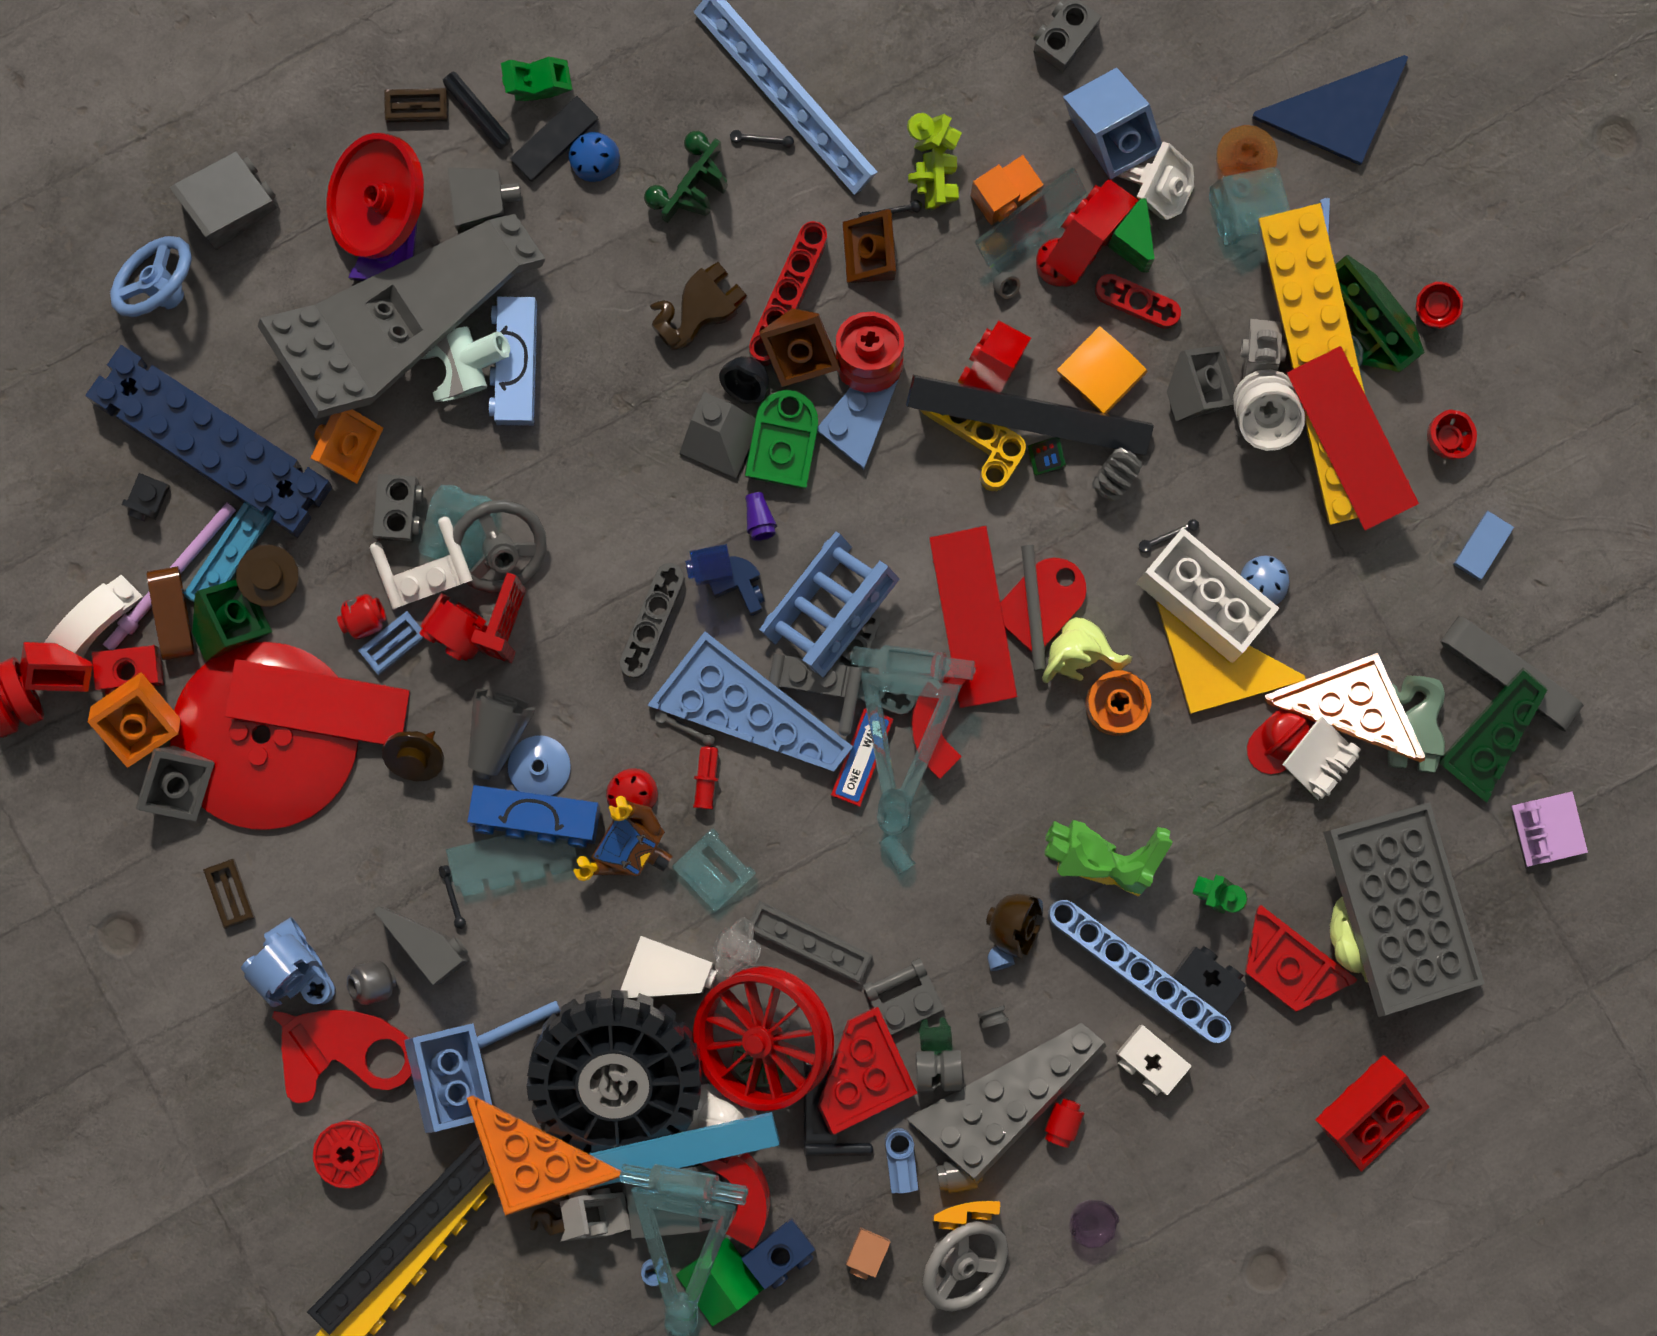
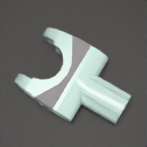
(465, 362)

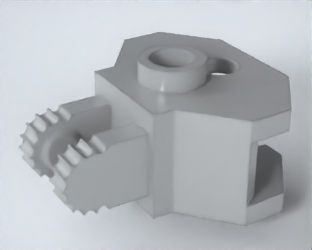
(1262, 346)

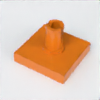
(346, 443)

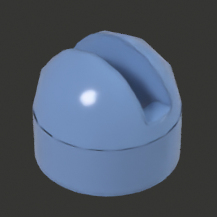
(999, 960)
(650, 1278)

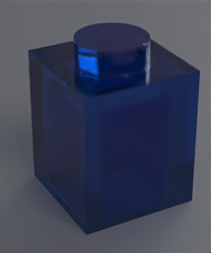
(709, 565)

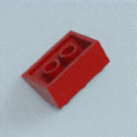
(1372, 1112)

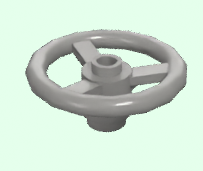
(961, 1263)

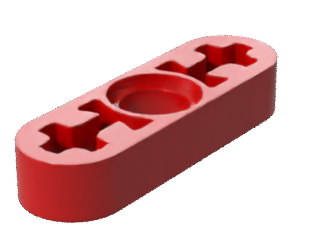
(1120, 283)

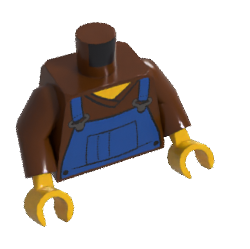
(626, 844)

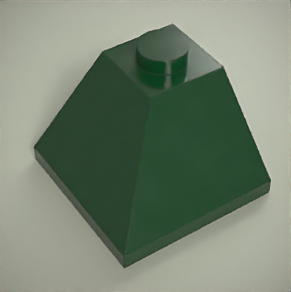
(226, 620)

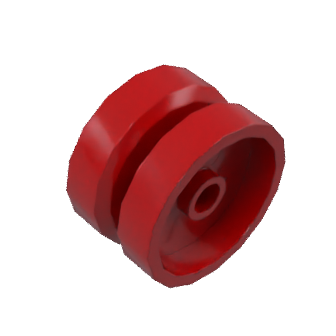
(870, 351)
(15, 701)

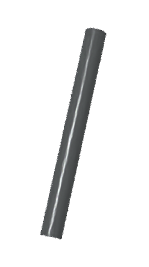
(1033, 607)

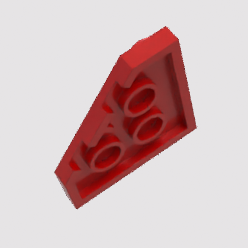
(864, 1074)

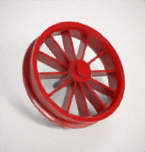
(763, 1038)

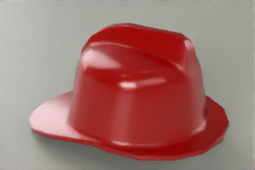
(1276, 740)

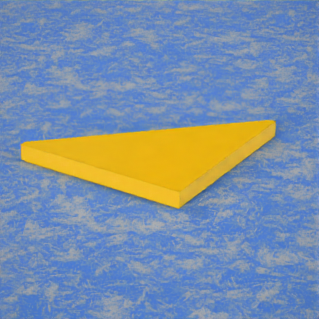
(1211, 678)

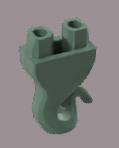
(1423, 721)

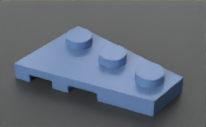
(856, 422)

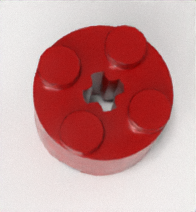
(452, 627)

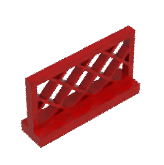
(495, 640)

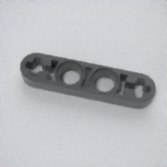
(647, 618)

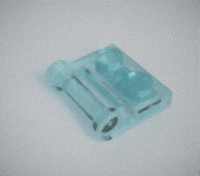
(706, 878)

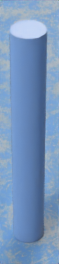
(518, 1024)

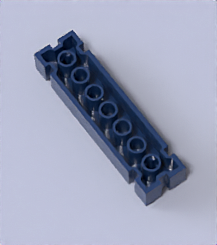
(208, 441)

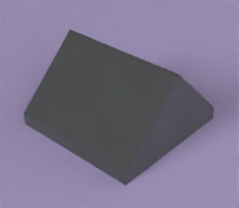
(175, 783)

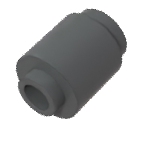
(954, 1179)

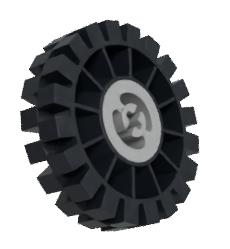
(639, 1046)

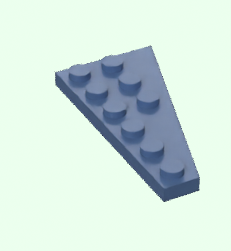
(732, 697)

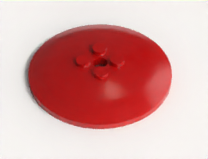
(251, 781)

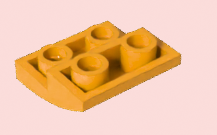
(1102, 370)
(953, 1216)

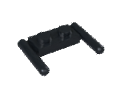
(816, 1133)

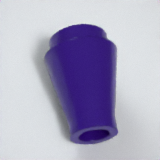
(759, 517)

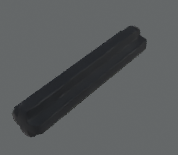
(476, 110)

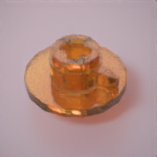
(1246, 150)

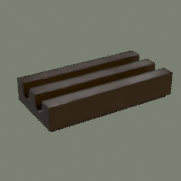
(415, 117)
(238, 918)

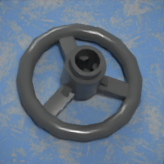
(498, 548)

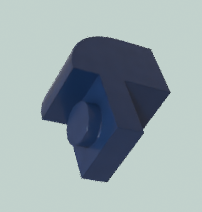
(743, 574)

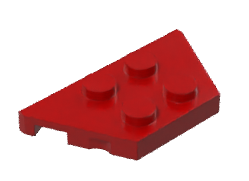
(1290, 964)

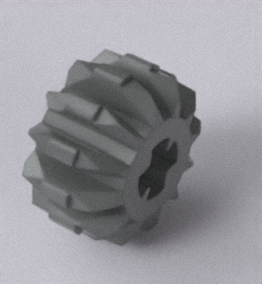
(1117, 474)

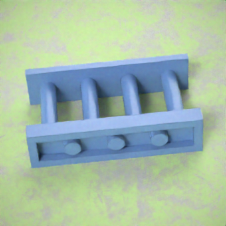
(851, 618)

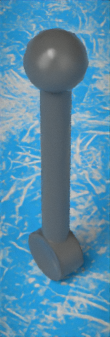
(661, 717)

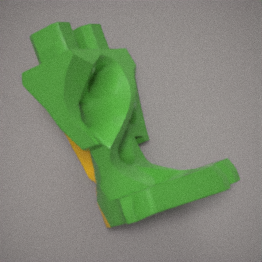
(1091, 857)

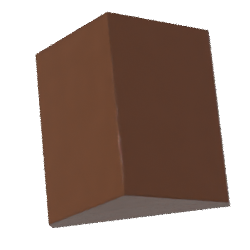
(869, 248)
(799, 347)

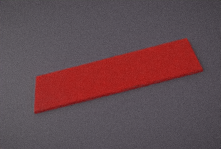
(1352, 438)
(973, 614)
(315, 702)

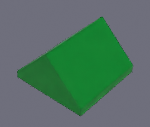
(1133, 238)
(727, 1286)

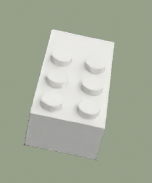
(1207, 595)

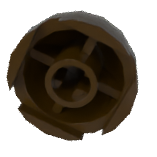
(1014, 923)

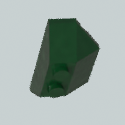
(1377, 318)

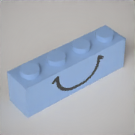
(515, 374)

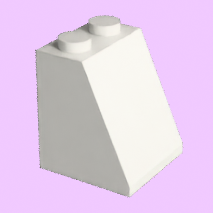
(666, 971)

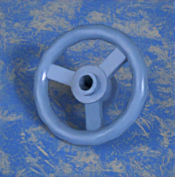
(155, 281)

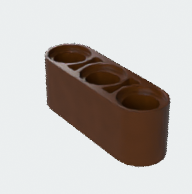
(170, 613)

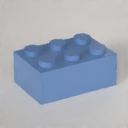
(446, 1072)

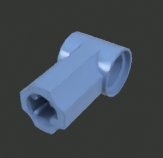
(901, 1164)

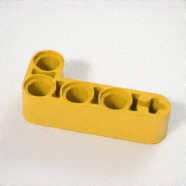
(992, 447)

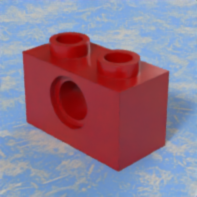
(109, 664)

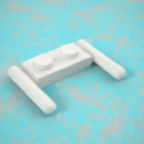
(427, 578)

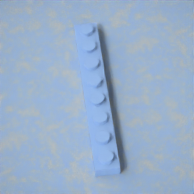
(786, 93)

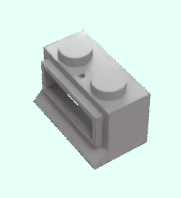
(611, 1210)

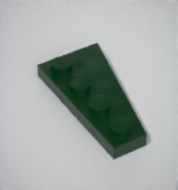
(1488, 743)

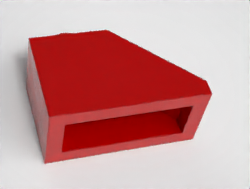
(53, 668)

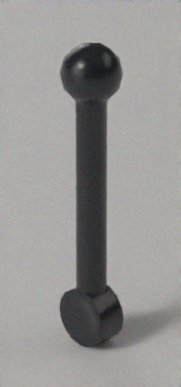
(736, 137)
(915, 206)
(1145, 545)
(445, 872)

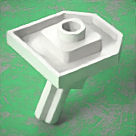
(1164, 182)

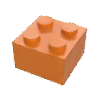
(134, 720)

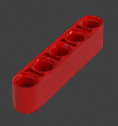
(790, 278)

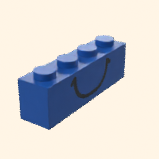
(533, 815)

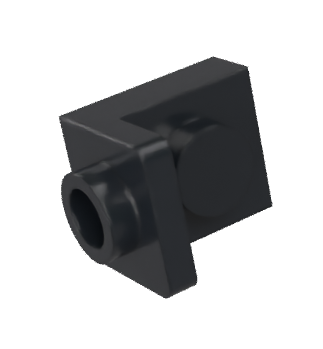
(146, 498)

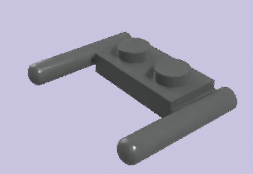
(838, 682)

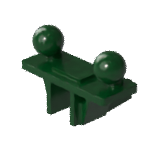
(687, 196)

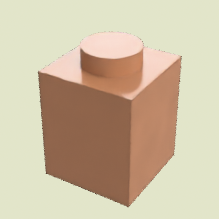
(867, 1254)

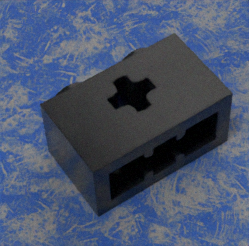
(1191, 976)

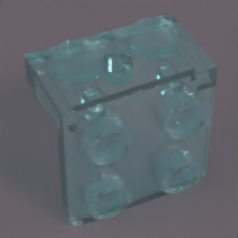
(1245, 199)
(453, 503)

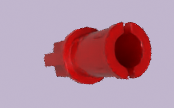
(706, 778)

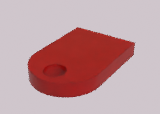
(1056, 601)

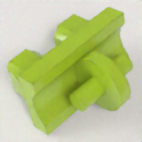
(933, 132)
(931, 179)

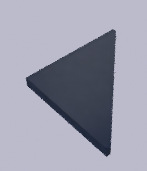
(1339, 114)

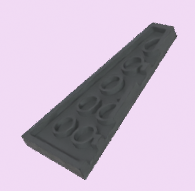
(994, 1111)

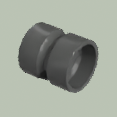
(938, 1071)

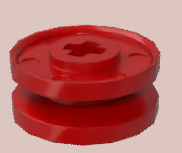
(328, 1154)

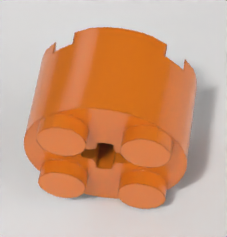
(1127, 688)

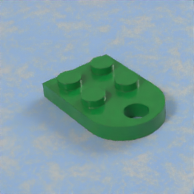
(782, 442)

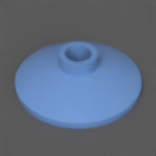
(555, 770)

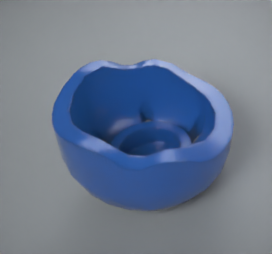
(590, 155)

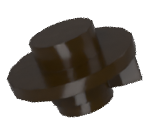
(267, 575)
(413, 755)

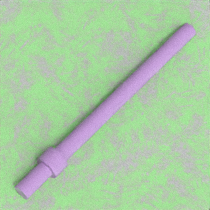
(128, 623)

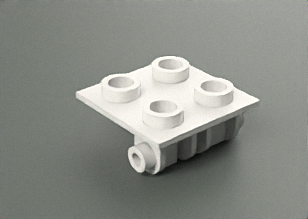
(1321, 758)

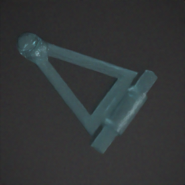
(910, 673)
(691, 1195)

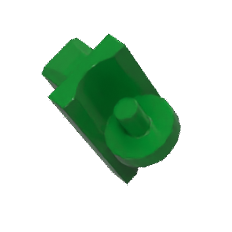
(1220, 894)

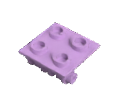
(1549, 829)

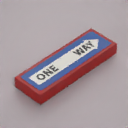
(858, 764)

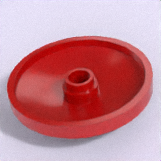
(375, 195)

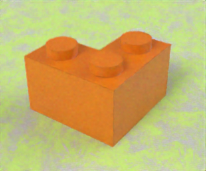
(1005, 189)

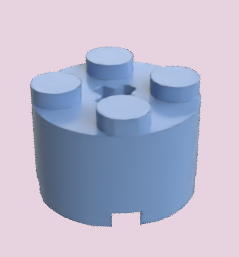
(279, 968)

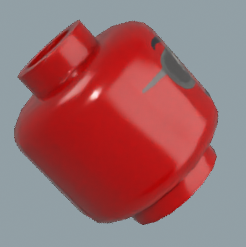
(361, 616)

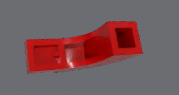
(944, 754)
(752, 1216)

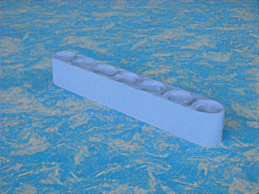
(1154, 976)

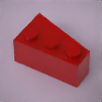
(1090, 229)

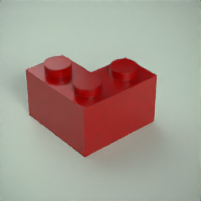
(995, 358)

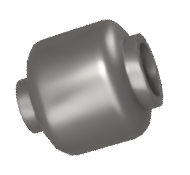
(371, 982)

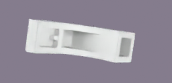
(94, 615)

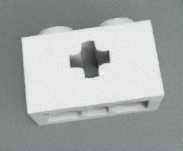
(1143, 1044)

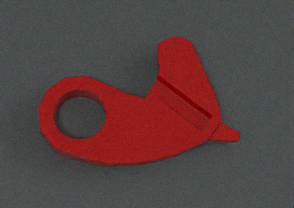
(321, 1036)

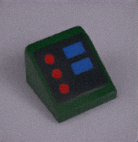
(1046, 456)

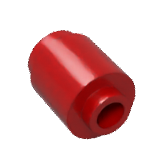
(1064, 1122)

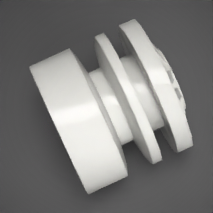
(1268, 410)

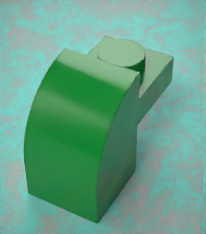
(536, 79)

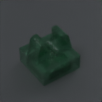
(935, 1038)

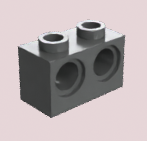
(1071, 36)
(387, 508)

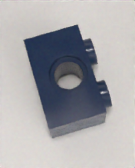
(786, 1236)

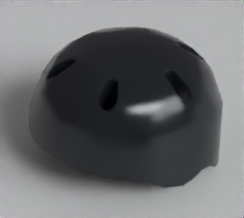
(746, 372)

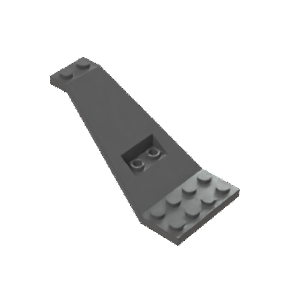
(351, 352)

